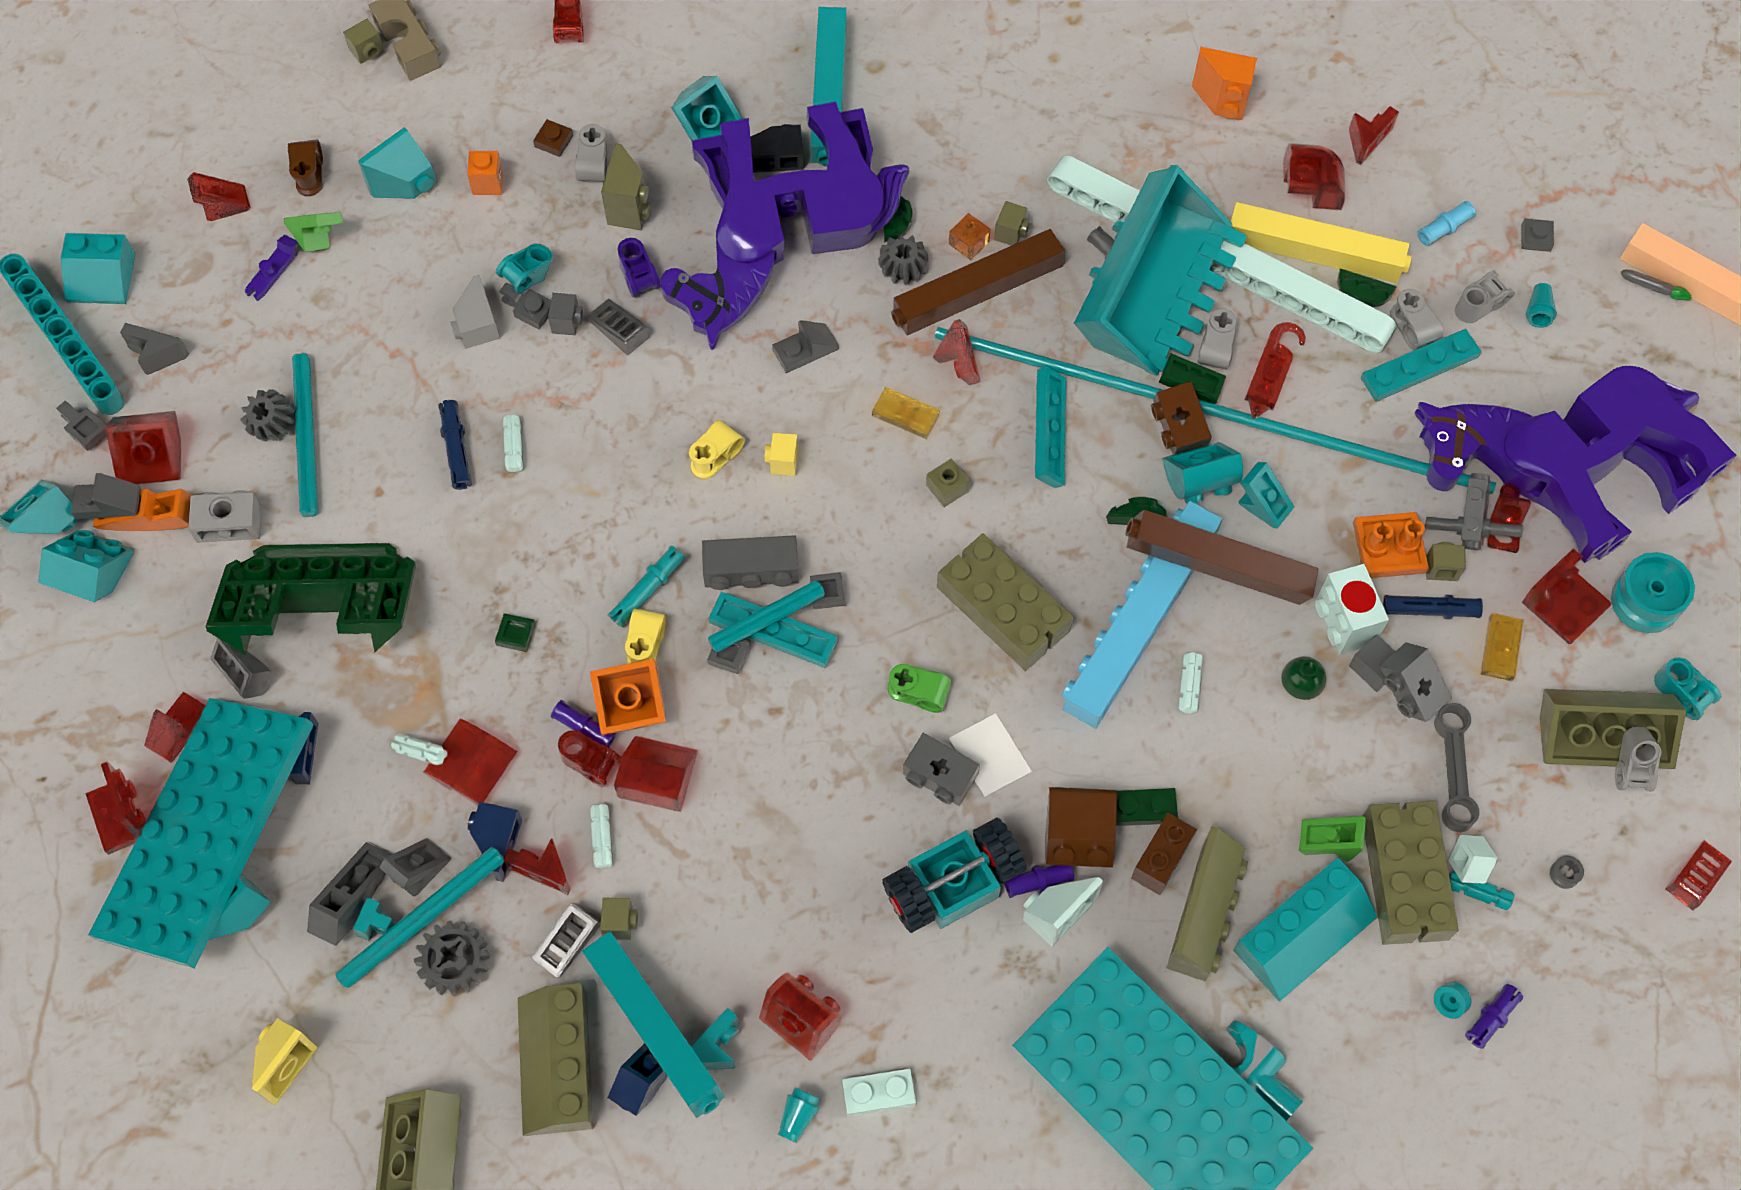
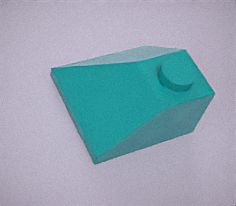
(704, 107)
(397, 168)
(39, 511)
(242, 908)

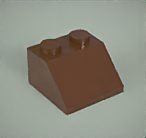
(1080, 827)

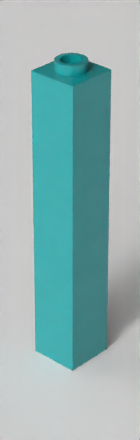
(828, 67)
(654, 1025)

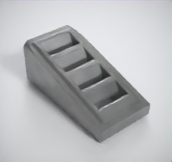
(626, 343)
(243, 671)
(584, 935)

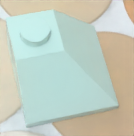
(1060, 907)

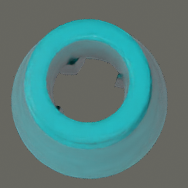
(1541, 307)
(797, 1114)

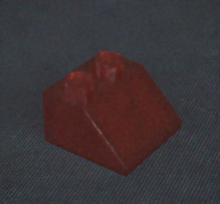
(145, 447)
(655, 773)

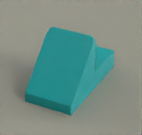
(1265, 496)
(720, 1032)

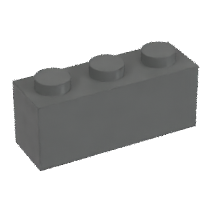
(750, 562)

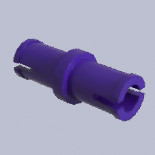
(581, 722)
(1039, 879)
(1494, 1016)

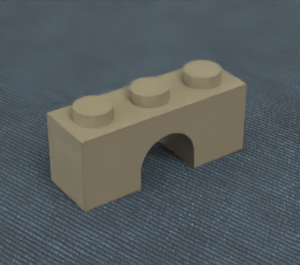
(415, 51)

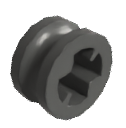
(1559, 879)

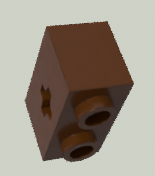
(1181, 402)
(1163, 853)

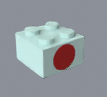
(1351, 609)

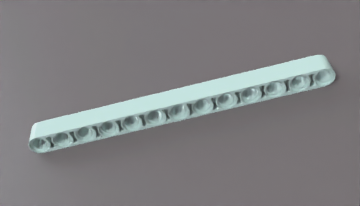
(1252, 268)

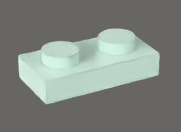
(878, 1092)

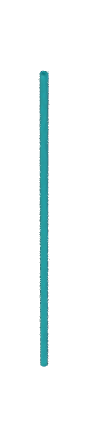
(1207, 408)

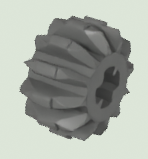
(903, 259)
(267, 415)

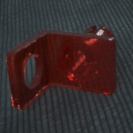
(1508, 510)

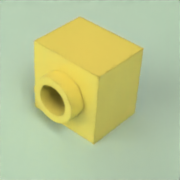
(782, 454)

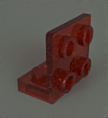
(1566, 599)
(115, 811)

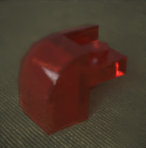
(1315, 172)

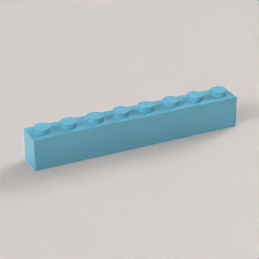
(1131, 628)

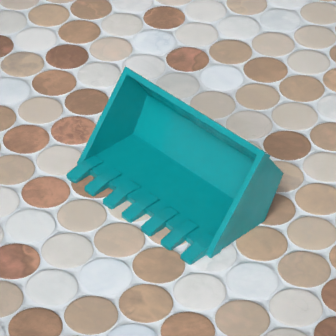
(1157, 272)

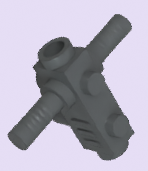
(1474, 524)

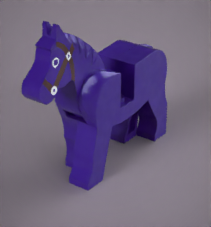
(1560, 460)

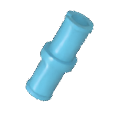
(1446, 223)

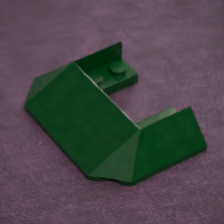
(358, 580)

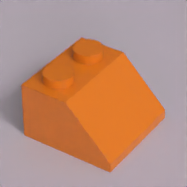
(1224, 81)
(628, 696)

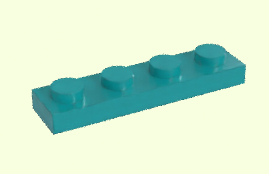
(1420, 365)
(1050, 427)
(784, 635)

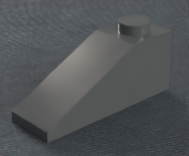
(341, 901)

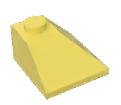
(279, 1059)

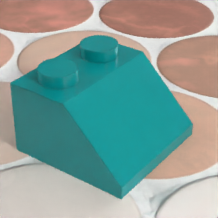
(96, 268)

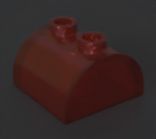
(800, 1014)

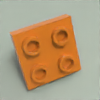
(1391, 544)

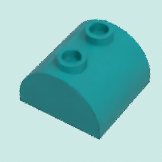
(1203, 470)

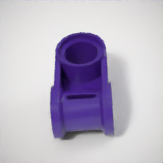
(637, 271)

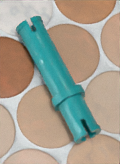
(647, 585)

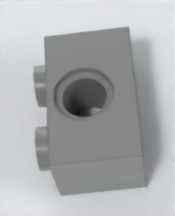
(240, 524)

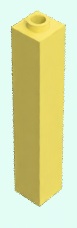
(1322, 243)

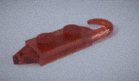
(1272, 370)

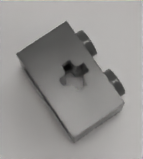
(1415, 682)
(931, 756)

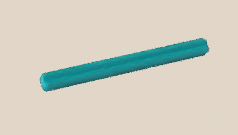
(304, 435)
(419, 917)

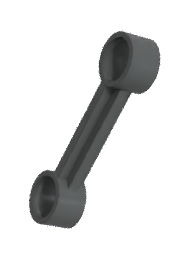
(1456, 767)

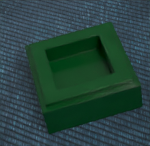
(515, 632)

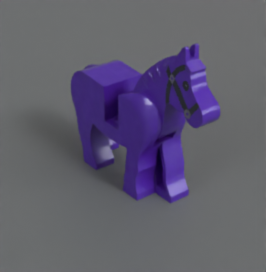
(838, 204)

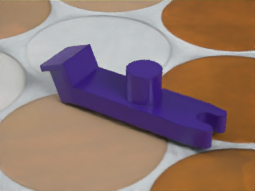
(273, 267)

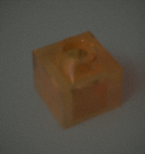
(969, 236)

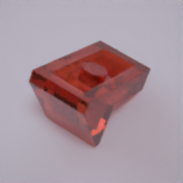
(1368, 135)
(218, 196)
(958, 346)
(172, 730)
(547, 871)

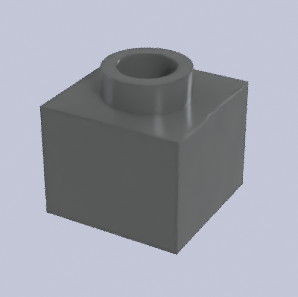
(564, 314)

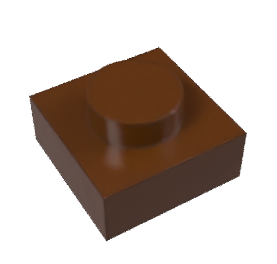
(553, 138)

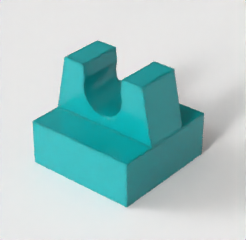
(372, 920)

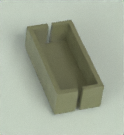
(1004, 601)
(1409, 873)

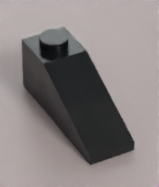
(777, 149)

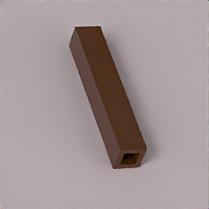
(977, 282)
(1221, 557)

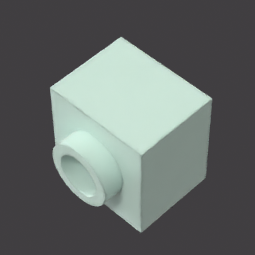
(1472, 859)

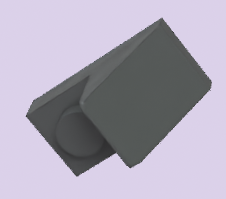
(806, 346)
(155, 348)
(105, 498)
(415, 866)

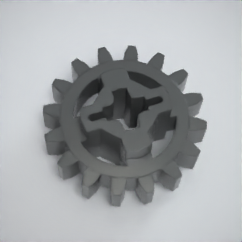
(459, 947)

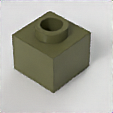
(363, 41)
(1011, 224)
(947, 490)
(1445, 562)
(618, 917)

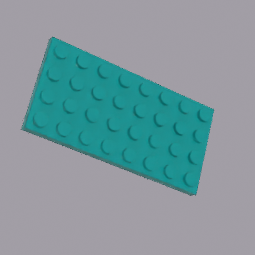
(201, 832)
(1157, 1087)

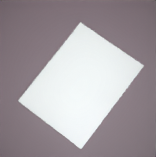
(994, 751)

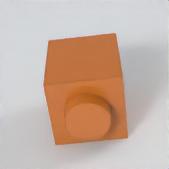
(485, 172)

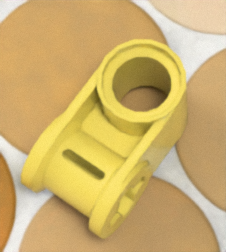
(714, 449)
(644, 635)

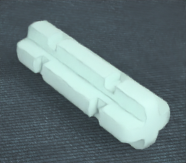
(512, 443)
(1190, 682)
(419, 749)
(601, 836)

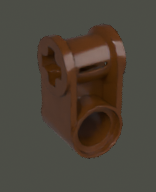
(306, 166)

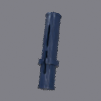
(453, 433)
(1433, 606)

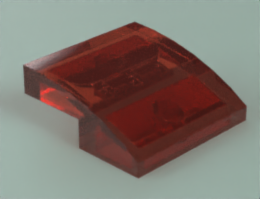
(472, 762)

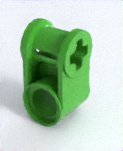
(923, 687)

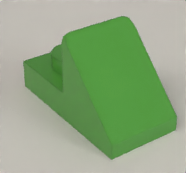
(313, 229)
(1333, 836)

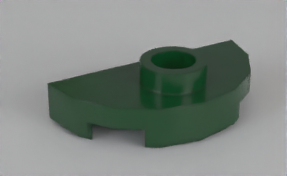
(900, 221)
(1365, 288)
(1130, 510)

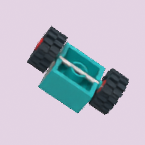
(955, 877)

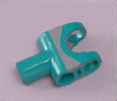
(1259, 1066)

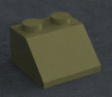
(625, 192)

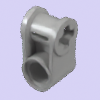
(592, 154)
(1482, 298)
(1415, 322)
(1217, 341)
(1639, 766)

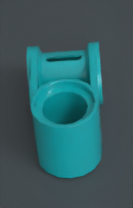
(526, 266)
(1688, 688)

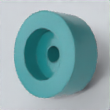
(1452, 1000)

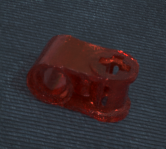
(568, 21)
(592, 761)

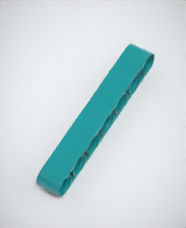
(61, 334)

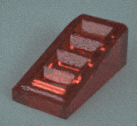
(1686, 893)

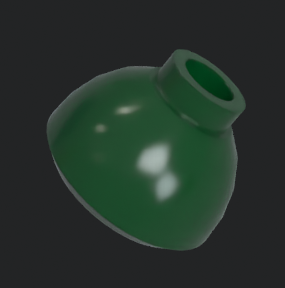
(1304, 678)

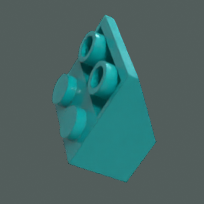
(84, 565)

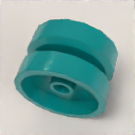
(1652, 592)

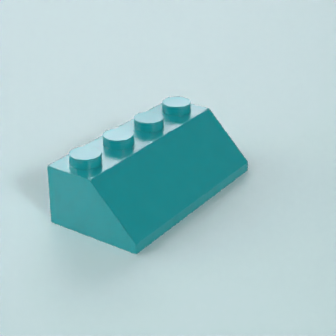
(1307, 929)

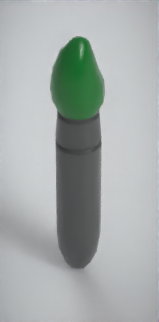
(1657, 285)

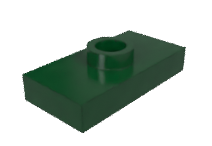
(1204, 380)

